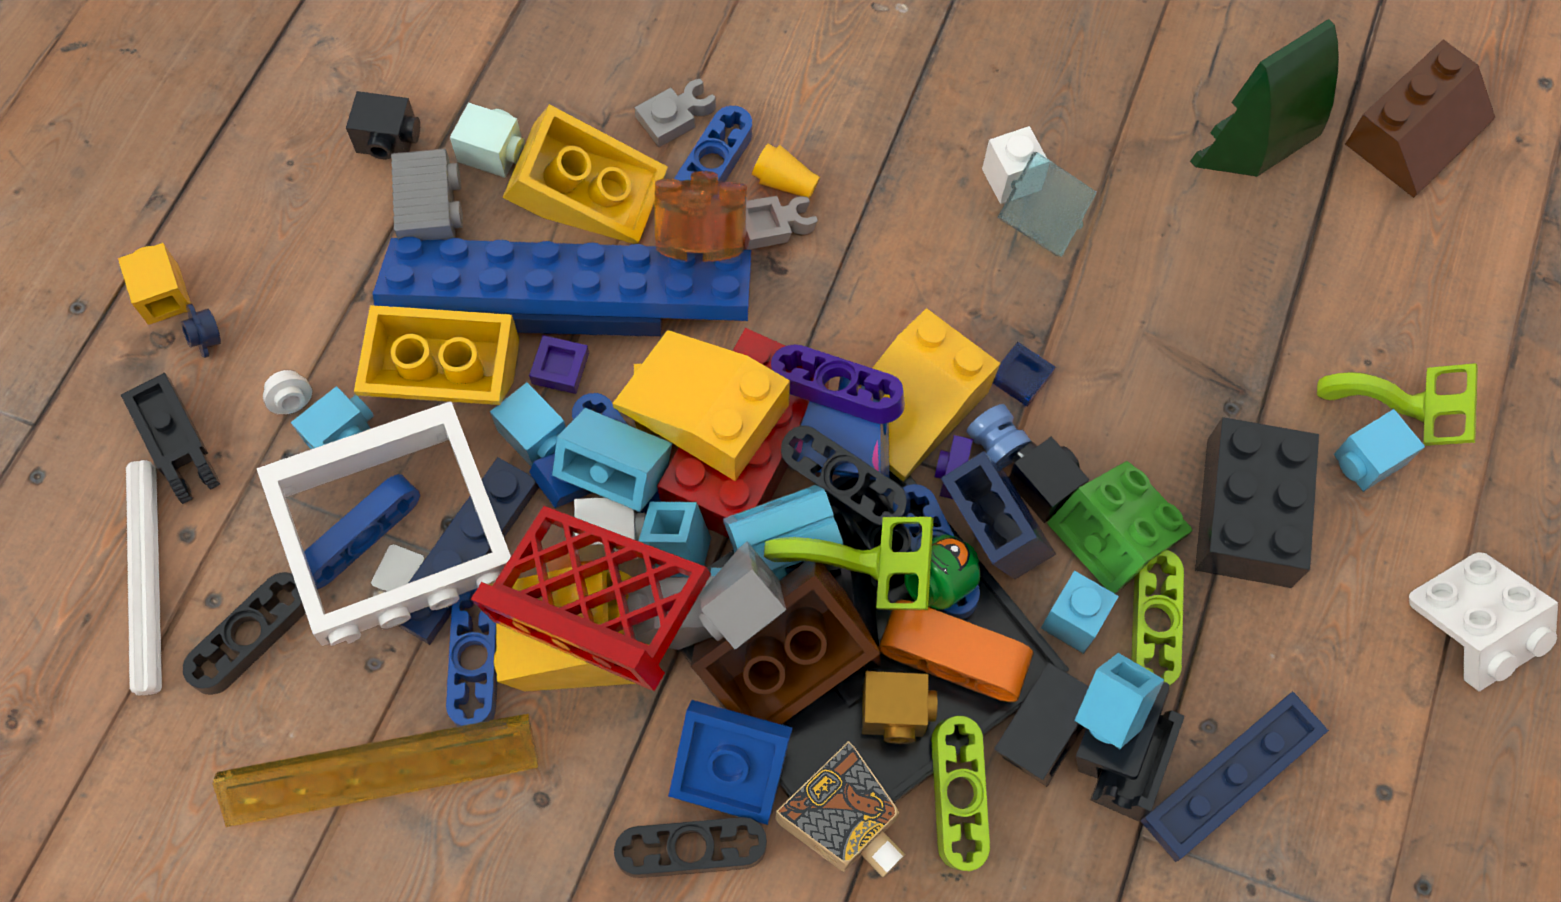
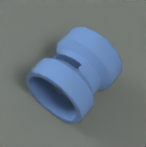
(998, 435)

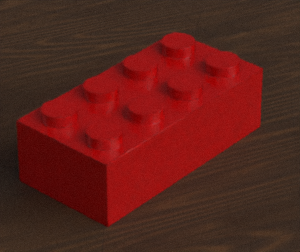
(715, 493)

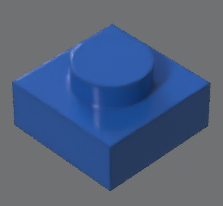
(556, 490)

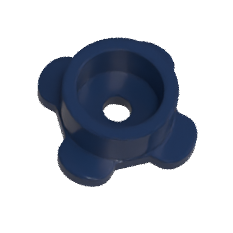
(200, 330)

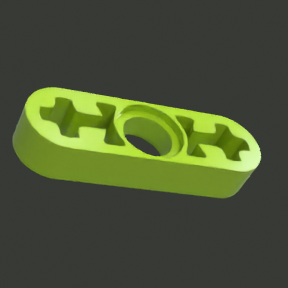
(1172, 586)
(952, 833)

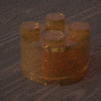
(700, 217)

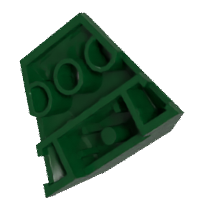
(1278, 106)

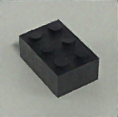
(1258, 503)

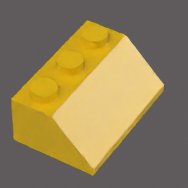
(437, 355)

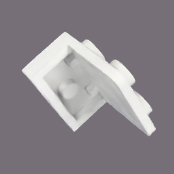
(1490, 614)

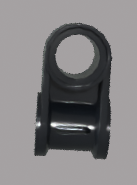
(865, 534)

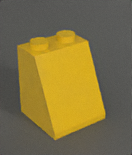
(536, 666)

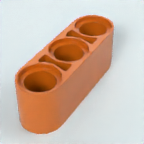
(957, 651)

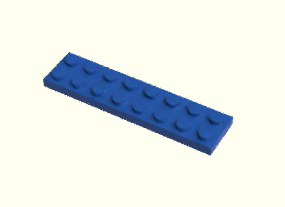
(561, 279)

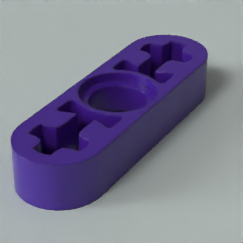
(848, 400)

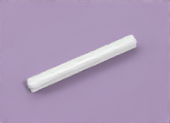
(143, 579)

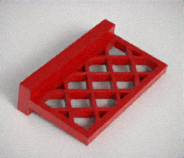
(580, 636)

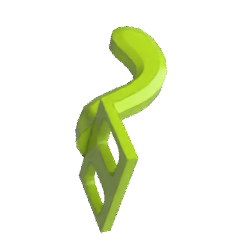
(1422, 406)
(877, 562)

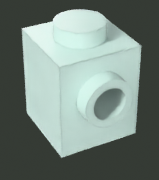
(487, 139)

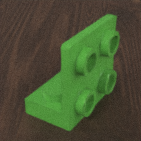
(1118, 525)

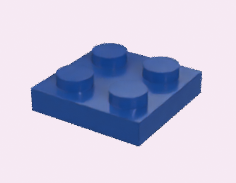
(729, 761)

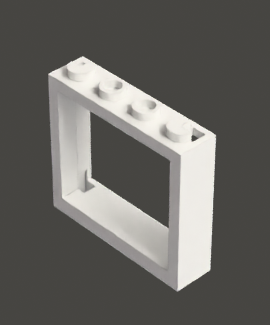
(360, 453)

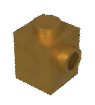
(897, 705)

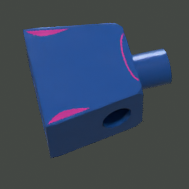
(858, 436)

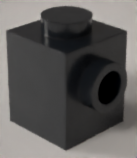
(382, 125)
(1046, 476)

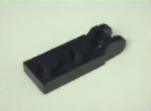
(169, 433)

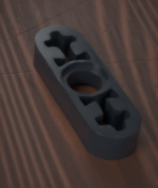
(824, 445)
(225, 633)
(652, 863)

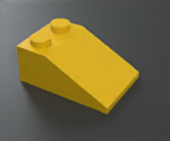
(584, 178)
(941, 384)
(706, 400)

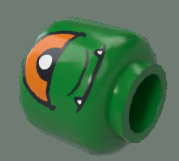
(952, 572)

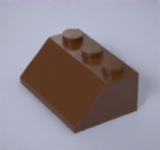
(1424, 119)
(793, 656)

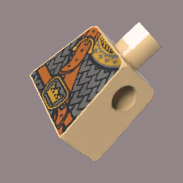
(844, 814)

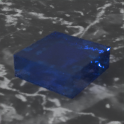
(1023, 374)

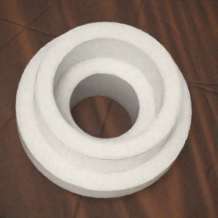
(286, 392)

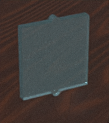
(1047, 204)

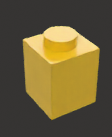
(154, 283)

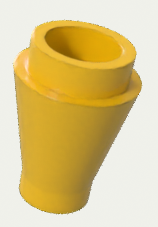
(784, 172)

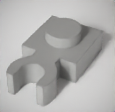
(671, 115)
(772, 224)

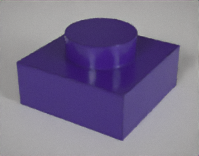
(559, 364)
(952, 459)

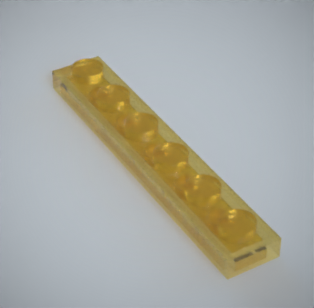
(375, 770)

